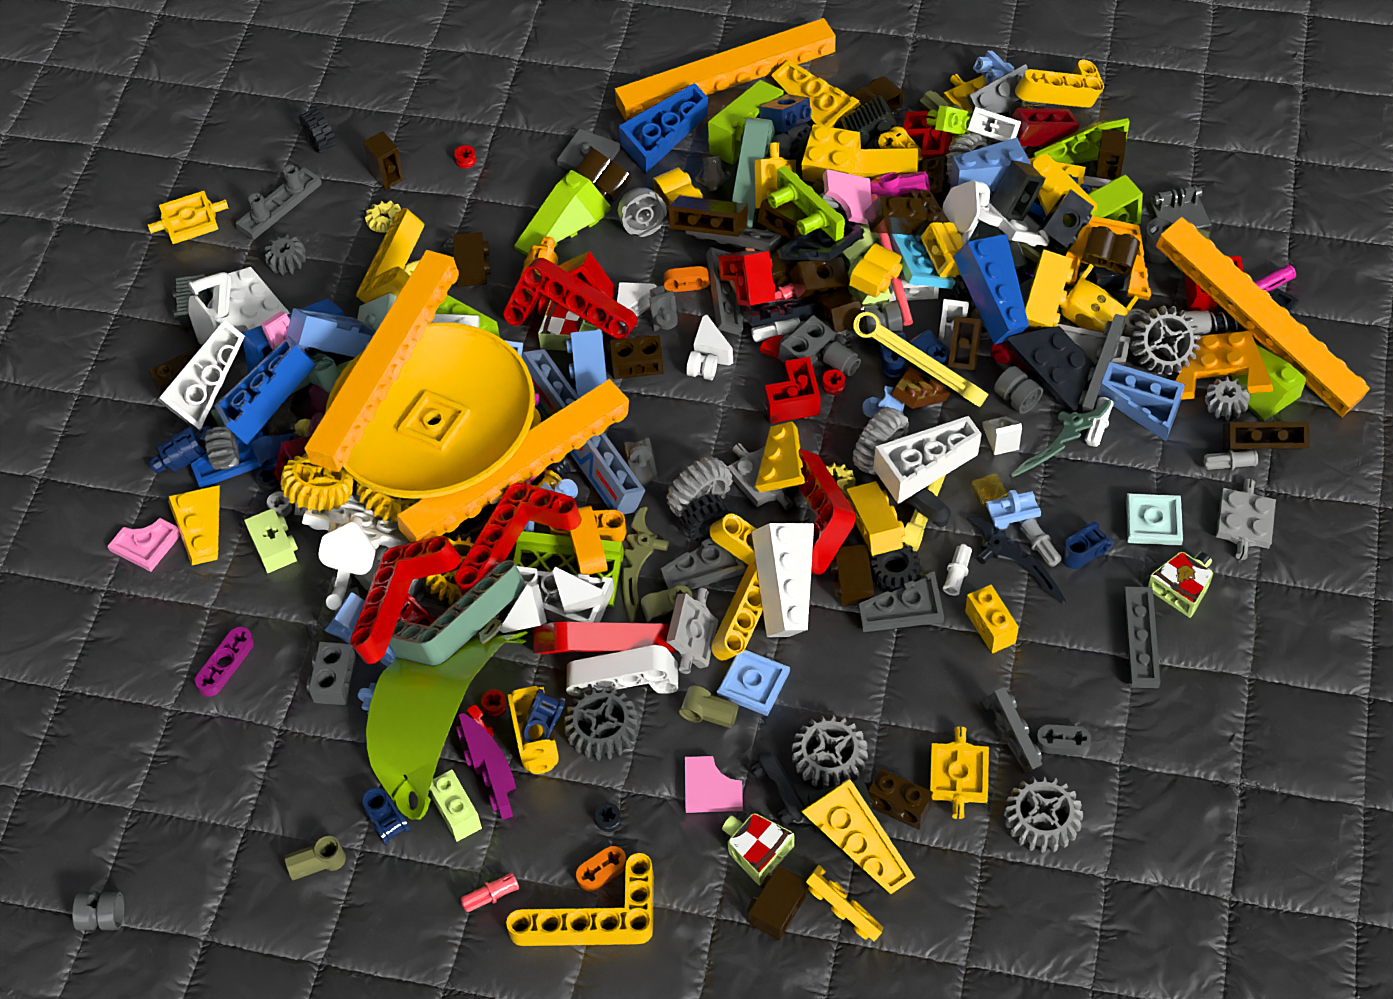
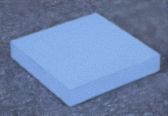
(753, 682)

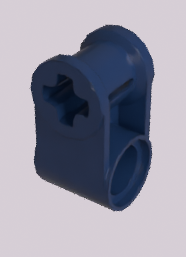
(932, 346)
(892, 363)
(268, 448)
(1088, 544)
(542, 715)
(386, 819)

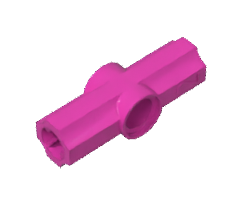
(899, 185)

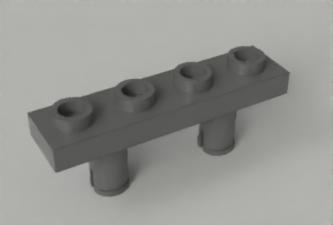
(277, 204)

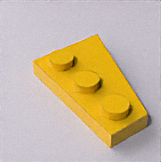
(198, 522)

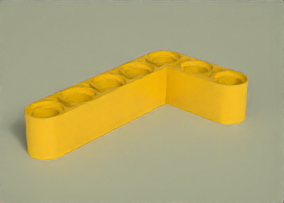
(387, 267)
(740, 609)
(593, 917)

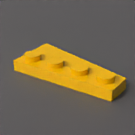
(826, 102)
(853, 828)

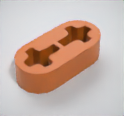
(686, 279)
(601, 868)

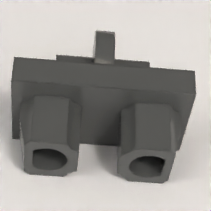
(662, 309)
(641, 461)

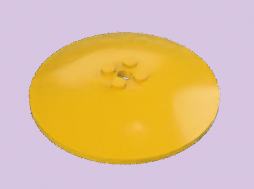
(483, 405)

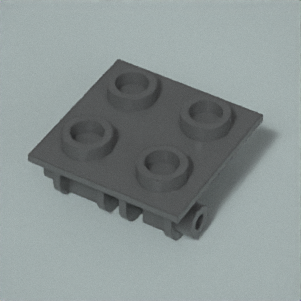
(1181, 204)

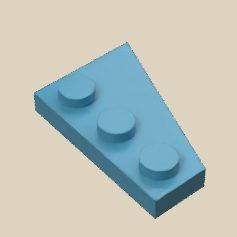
(916, 264)

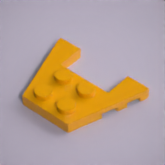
(1138, 280)
(1226, 356)

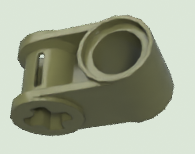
(660, 606)

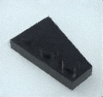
(778, 310)

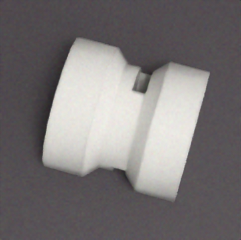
(701, 365)

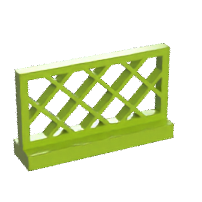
(561, 546)

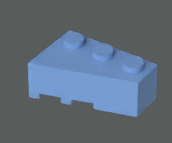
(987, 163)
(329, 332)
(588, 360)
(1143, 397)
(345, 620)

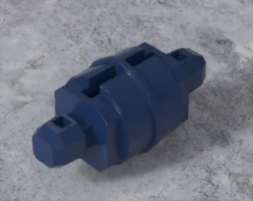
(180, 450)

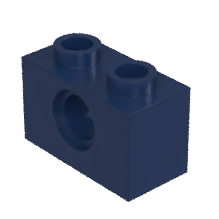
(787, 112)

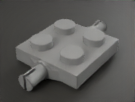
(745, 474)
(1245, 518)
(692, 630)

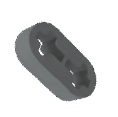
(1063, 740)

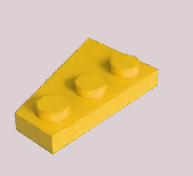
(1056, 183)
(780, 459)
(864, 923)

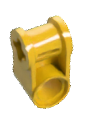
(901, 142)

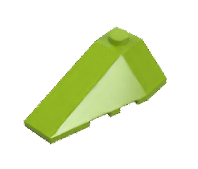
(1084, 143)
(566, 210)
(1286, 384)

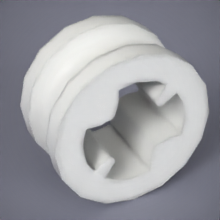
(275, 499)

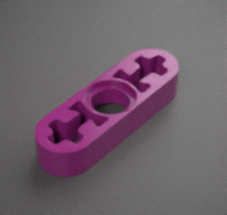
(225, 649)

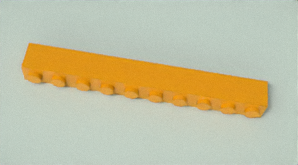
(729, 67)
(1262, 316)
(381, 361)
(541, 447)

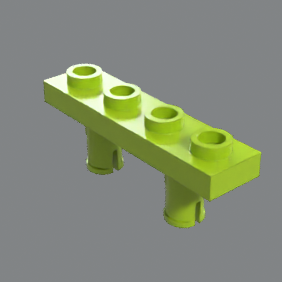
(950, 120)
(818, 210)

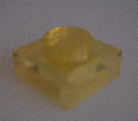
(988, 489)

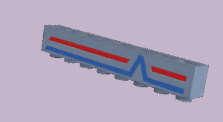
(597, 456)

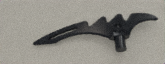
(997, 546)

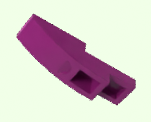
(489, 761)

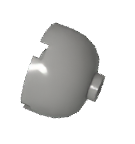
(641, 211)

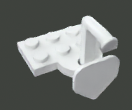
(971, 203)
(237, 298)
(351, 542)

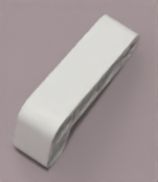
(624, 669)

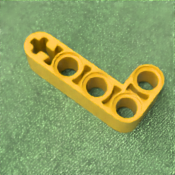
(1074, 89)

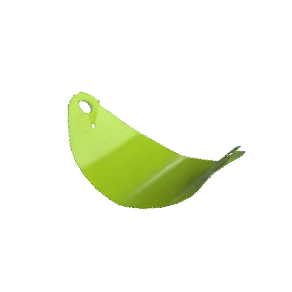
(414, 714)

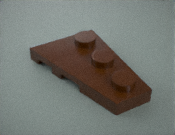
(918, 390)

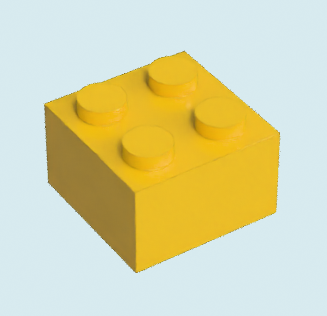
(830, 150)

